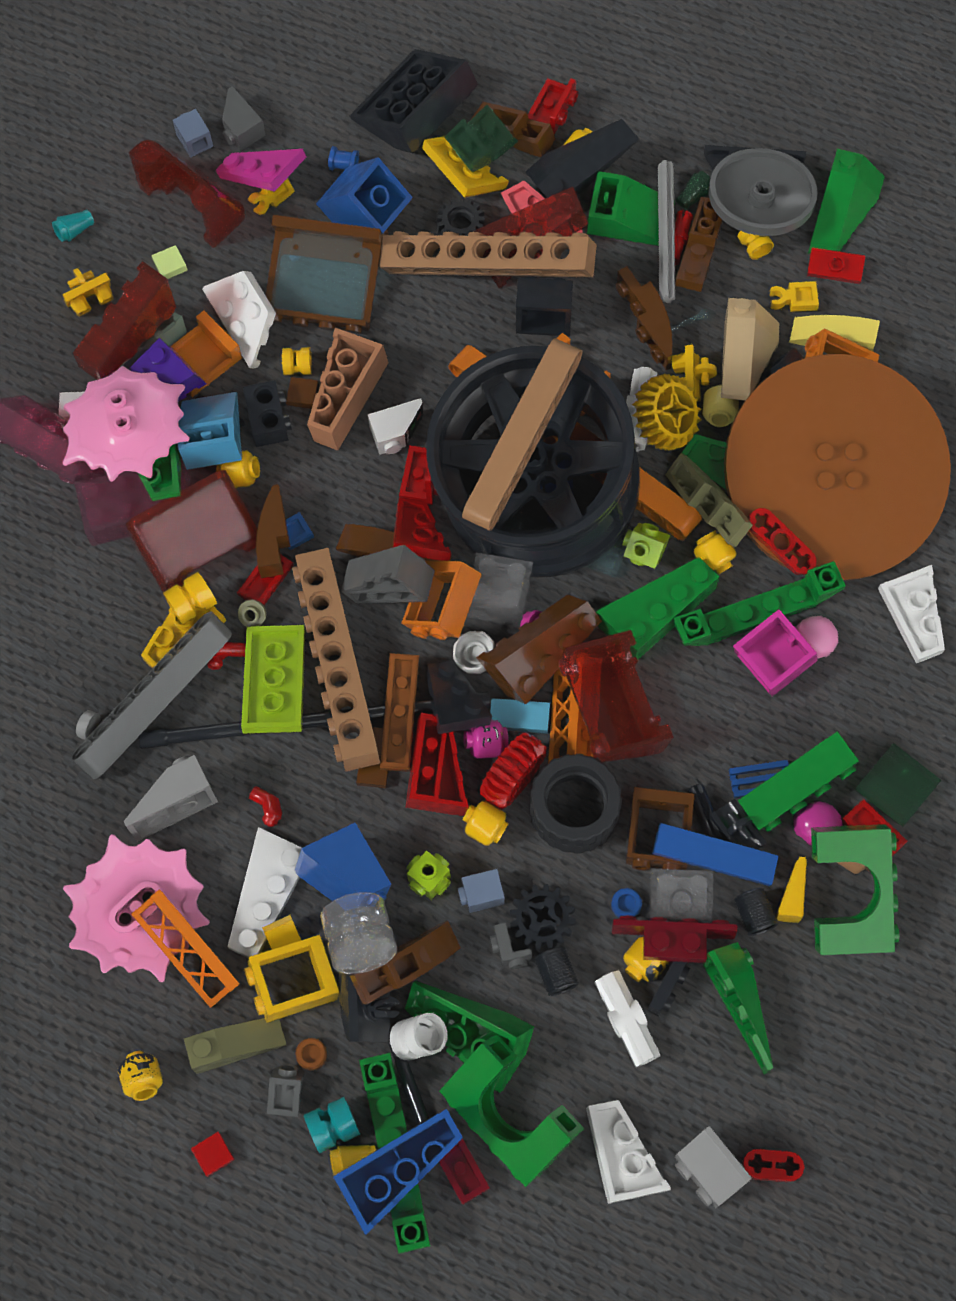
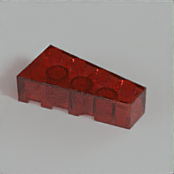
(555, 214)
(126, 323)

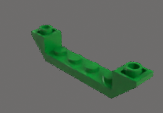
(742, 616)
(389, 1124)

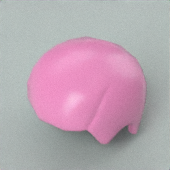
(819, 634)

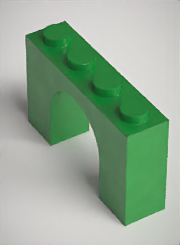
(874, 926)
(472, 1096)

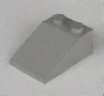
(173, 797)

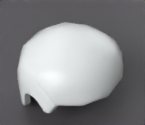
(468, 648)

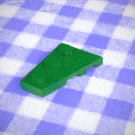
(708, 456)

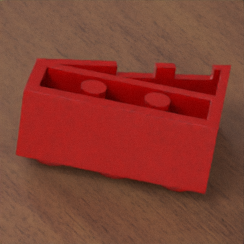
(435, 771)

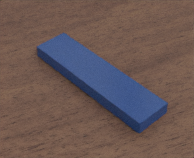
(715, 854)

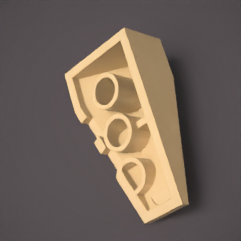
(749, 342)

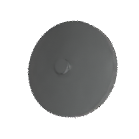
(762, 192)

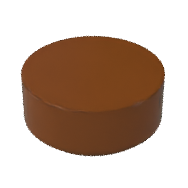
(311, 1054)

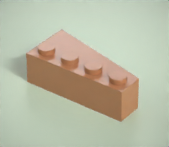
(345, 386)

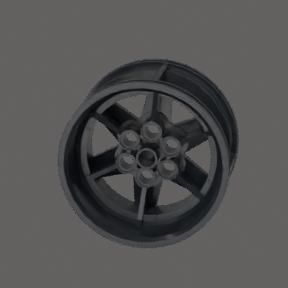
(495, 389)

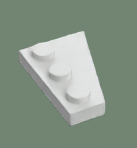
(621, 1156)

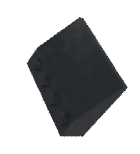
(415, 99)

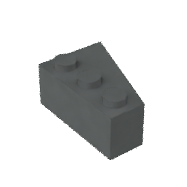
(388, 577)

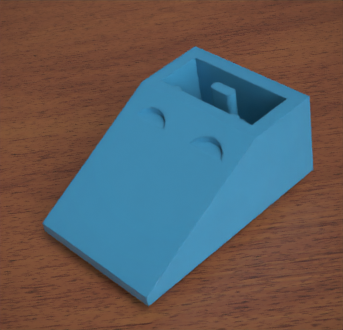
(212, 431)

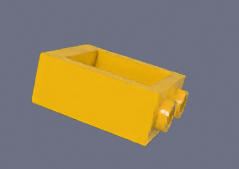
(329, 990)

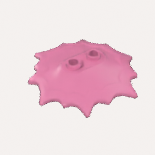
(146, 418)
(117, 887)

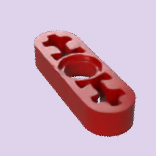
(790, 562)

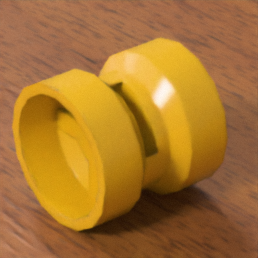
(756, 245)
(303, 361)

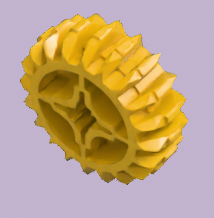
(666, 412)

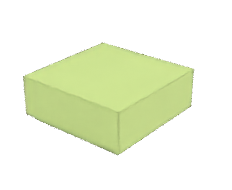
(169, 262)

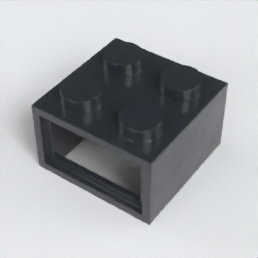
(543, 306)

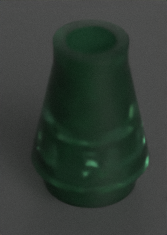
(695, 189)

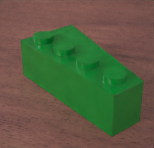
(652, 607)
(798, 781)

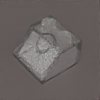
(681, 894)

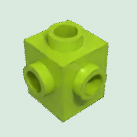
(645, 545)
(432, 884)

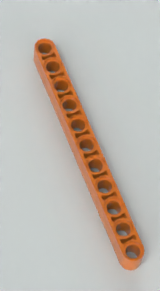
(654, 498)

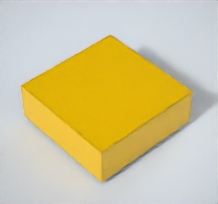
(281, 932)

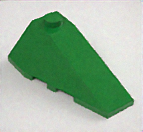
(736, 984)
(471, 1024)

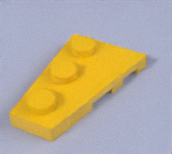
(454, 168)
(169, 634)

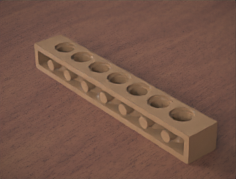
(578, 263)
(353, 752)

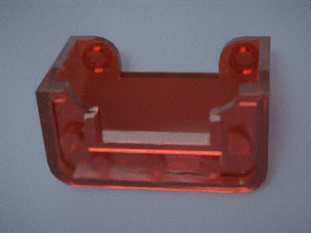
(165, 170)
(192, 529)
(613, 699)

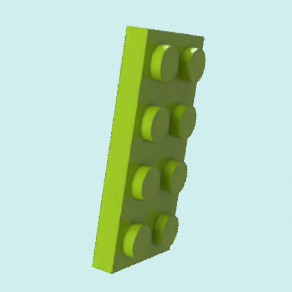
(273, 679)

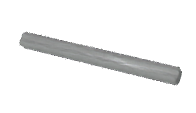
(666, 231)

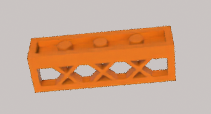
(575, 731)
(195, 941)

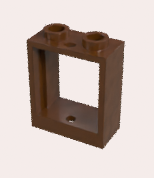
(657, 800)

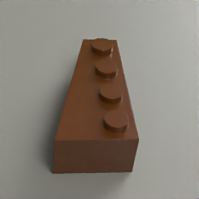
(533, 654)

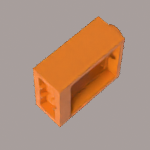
(832, 343)
(456, 606)

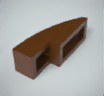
(532, 135)
(271, 535)

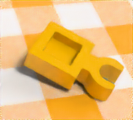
(268, 197)
(800, 296)

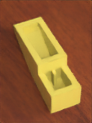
(856, 329)

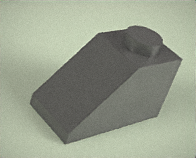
(240, 121)

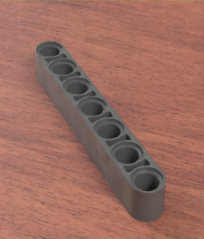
(151, 695)

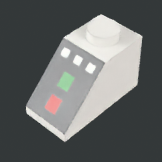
(395, 425)

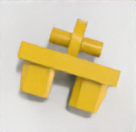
(77, 297)
(694, 371)

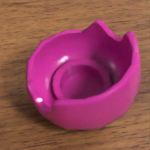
(815, 815)

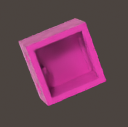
(775, 652)

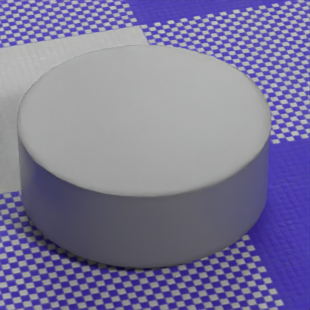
(87, 724)

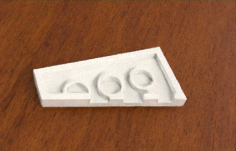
(264, 892)

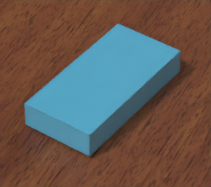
(521, 717)

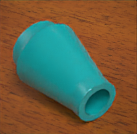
(71, 225)

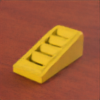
(792, 902)

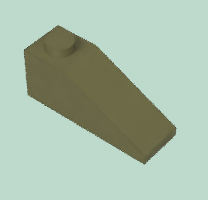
(233, 1043)

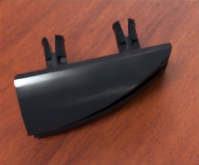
(365, 1021)

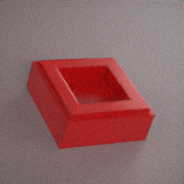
(212, 1154)

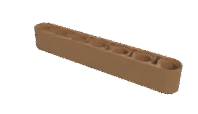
(522, 434)

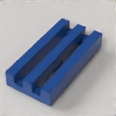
(752, 780)

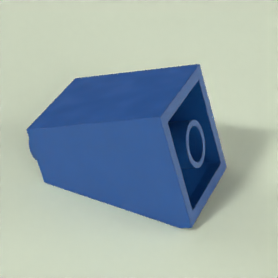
(365, 196)
(342, 865)

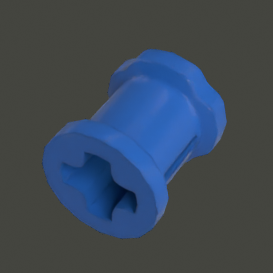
(342, 159)

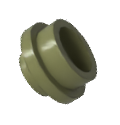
(259, 610)

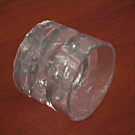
(358, 933)

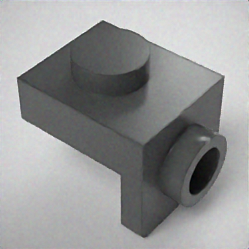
(501, 944)

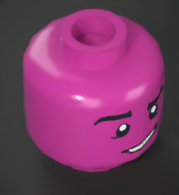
(486, 740)

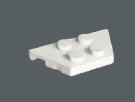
(243, 312)

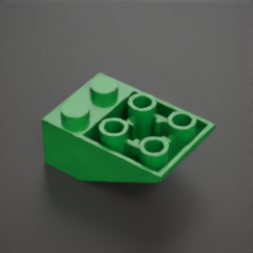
(624, 210)

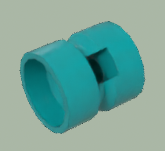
(331, 1125)

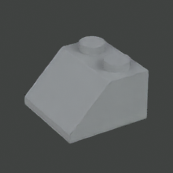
(711, 1168)

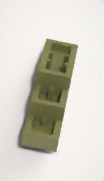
(708, 499)

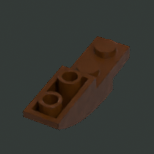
(699, 247)
(651, 315)
(409, 963)

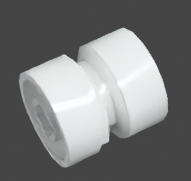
(418, 1036)

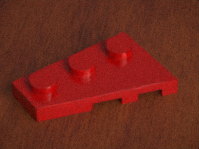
(417, 531)

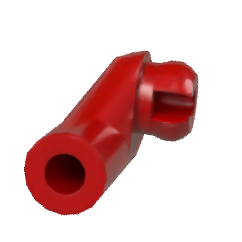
(230, 649)
(270, 804)

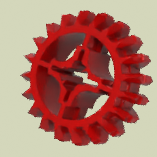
(513, 770)

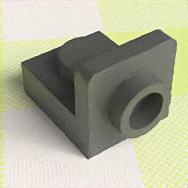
(285, 1091)

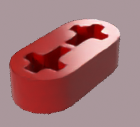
(773, 1157)

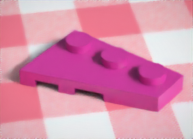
(261, 168)

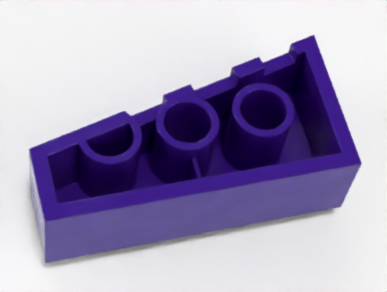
(169, 367)

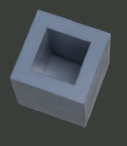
(192, 132)
(481, 891)

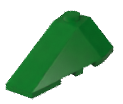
(849, 196)
(166, 476)

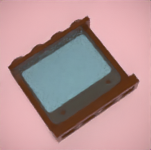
(323, 273)

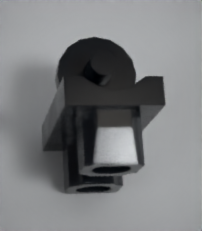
(737, 826)

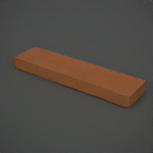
(399, 712)

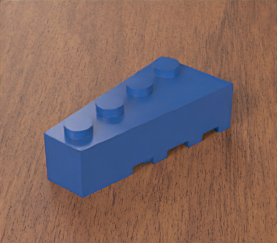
(392, 1171)

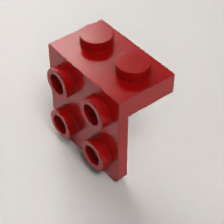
(416, 478)

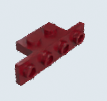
(674, 940)

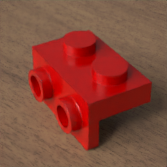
(553, 103)

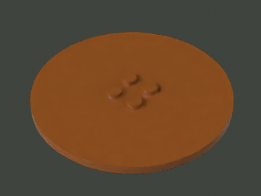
(842, 461)

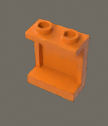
(207, 350)

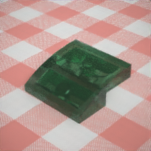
(481, 139)
(898, 784)

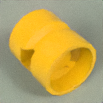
(189, 598)

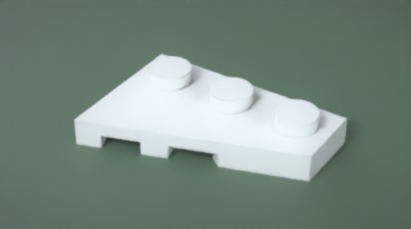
(915, 612)

